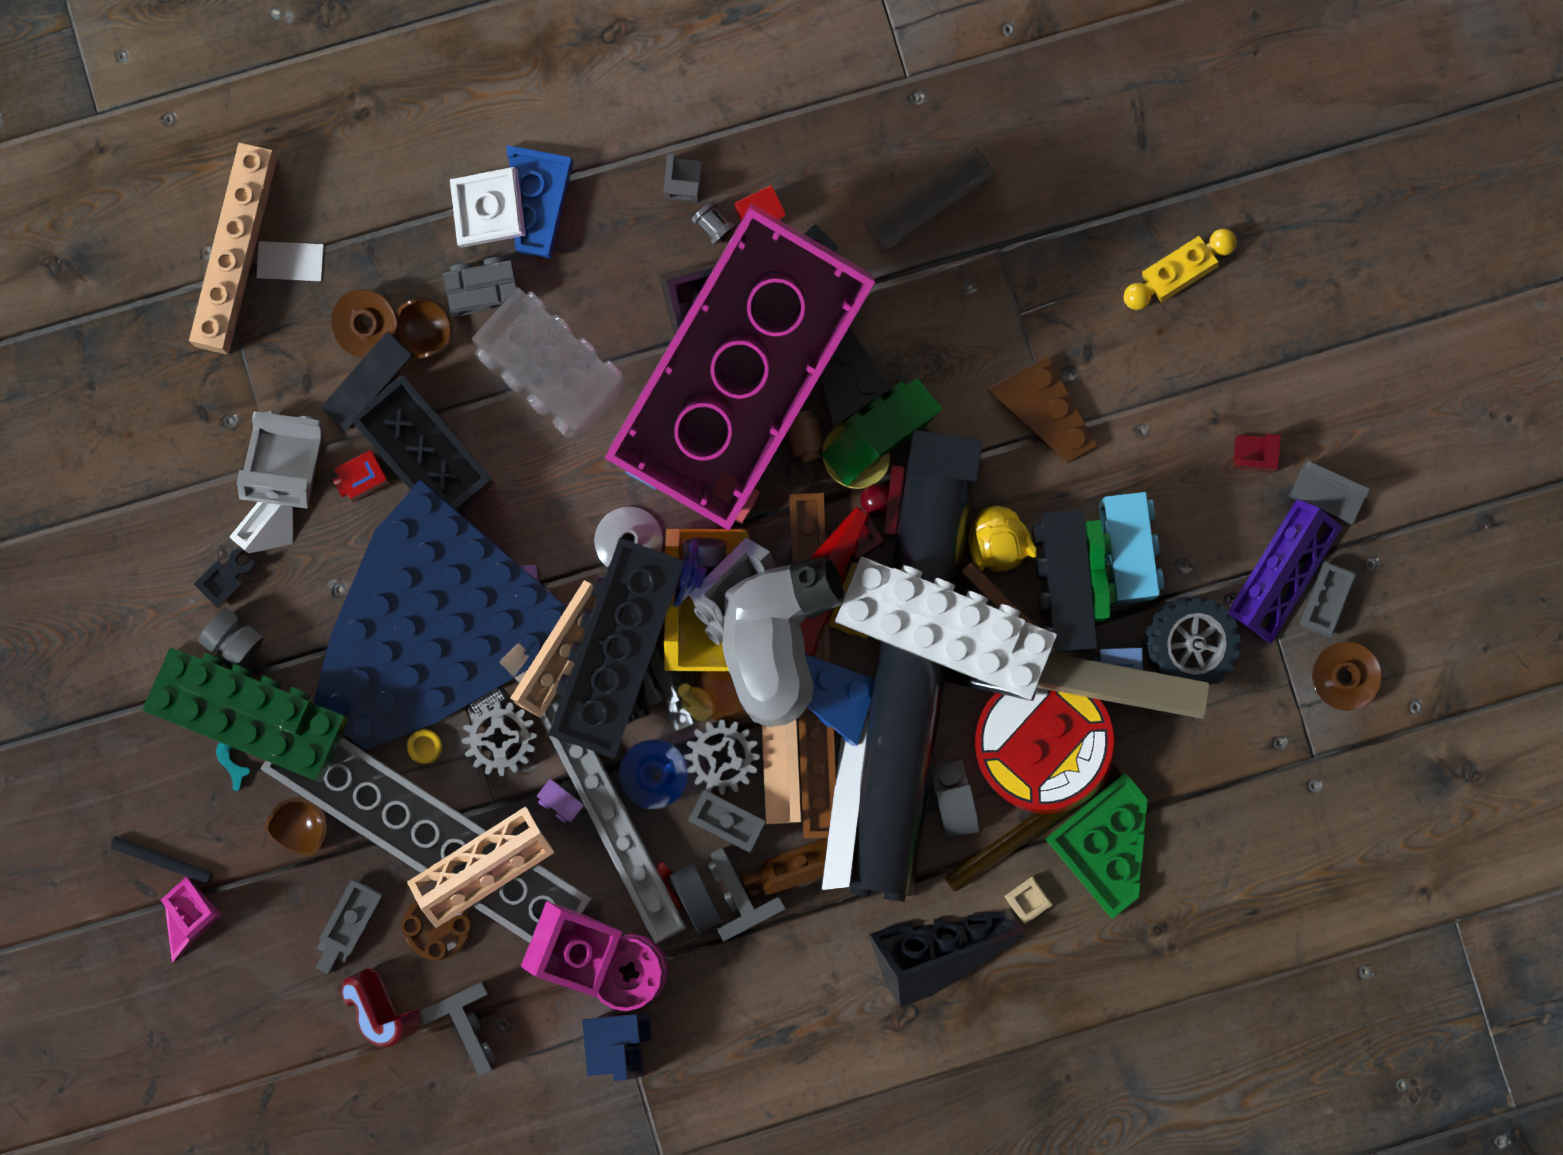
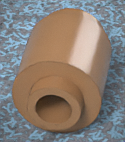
(806, 437)

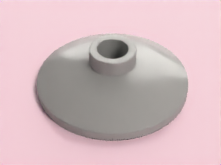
(624, 521)

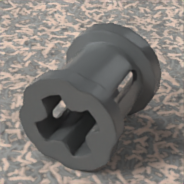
(713, 222)

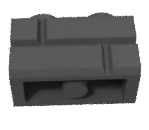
(479, 287)

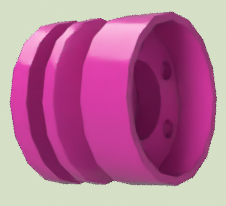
(633, 993)

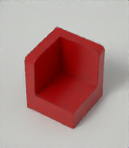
(764, 199)

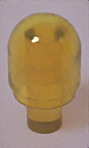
(697, 702)

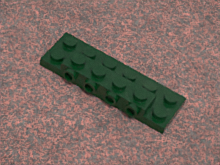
(246, 713)

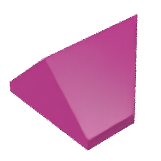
(187, 916)

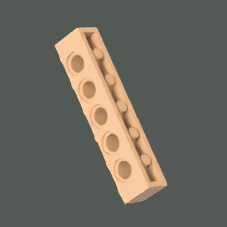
(233, 248)

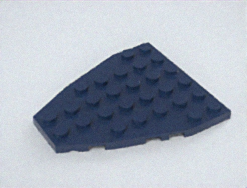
(428, 622)

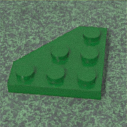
(1106, 844)

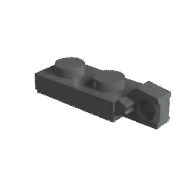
(670, 683)
(347, 924)

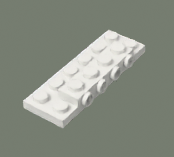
(946, 626)

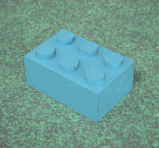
(1132, 547)

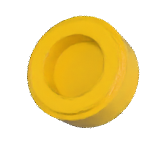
(424, 746)

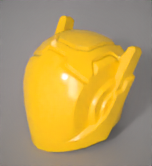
(999, 540)

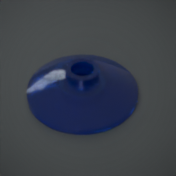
(691, 575)
(636, 770)

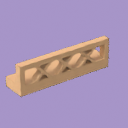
(543, 675)
(781, 774)
(483, 872)

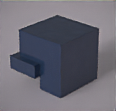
(615, 1045)

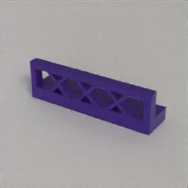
(1281, 565)

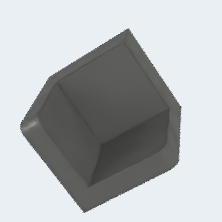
(682, 179)

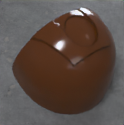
(424, 326)
(297, 826)

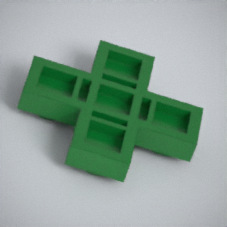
(1100, 571)

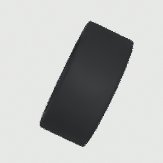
(696, 898)

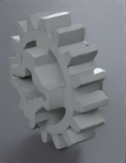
(500, 754)
(737, 763)

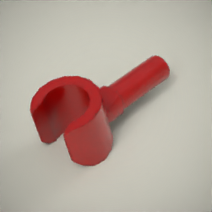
(665, 873)

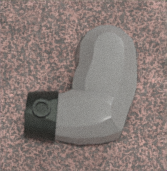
(765, 638)

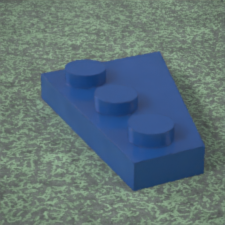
(543, 193)
(840, 697)

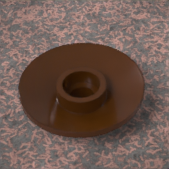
(348, 322)
(1364, 674)

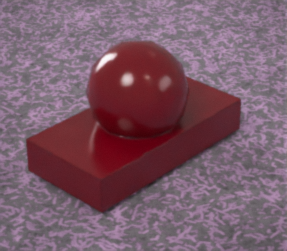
(884, 500)

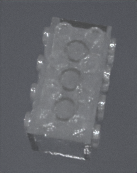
(548, 364)

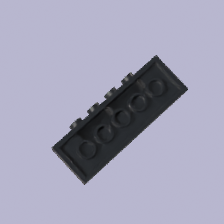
(614, 647)

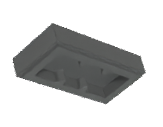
(1327, 599)

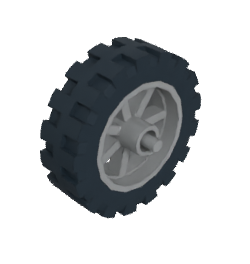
(1169, 619)

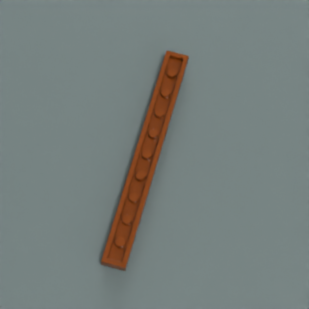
(815, 738)

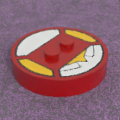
(1045, 750)

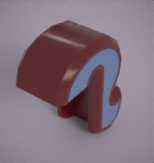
(375, 1010)

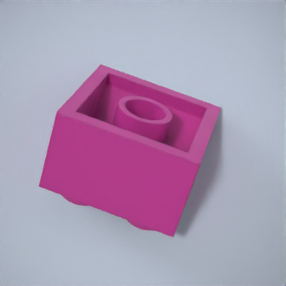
(571, 949)

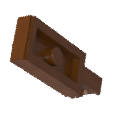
(787, 870)

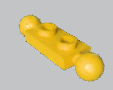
(1180, 269)

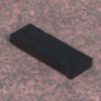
(368, 379)

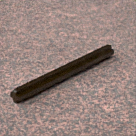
(1010, 842)

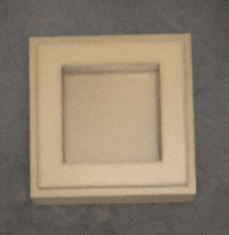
(1028, 900)

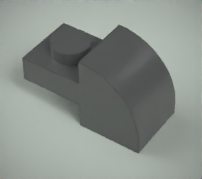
(954, 799)

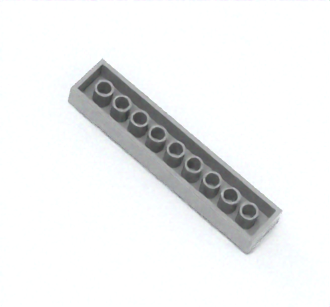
(423, 832)

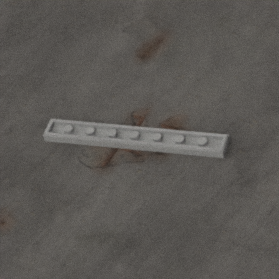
(618, 835)

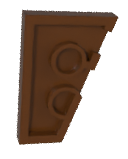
(1047, 409)

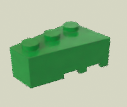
(881, 429)

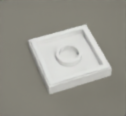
(487, 207)

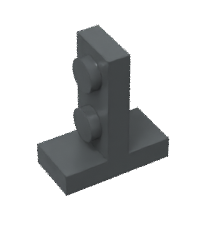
(738, 899)
(466, 1024)

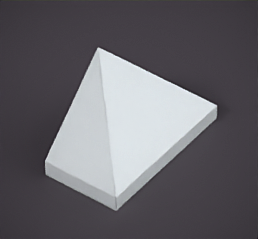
(265, 528)

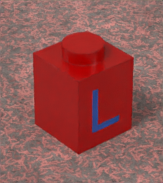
(360, 477)

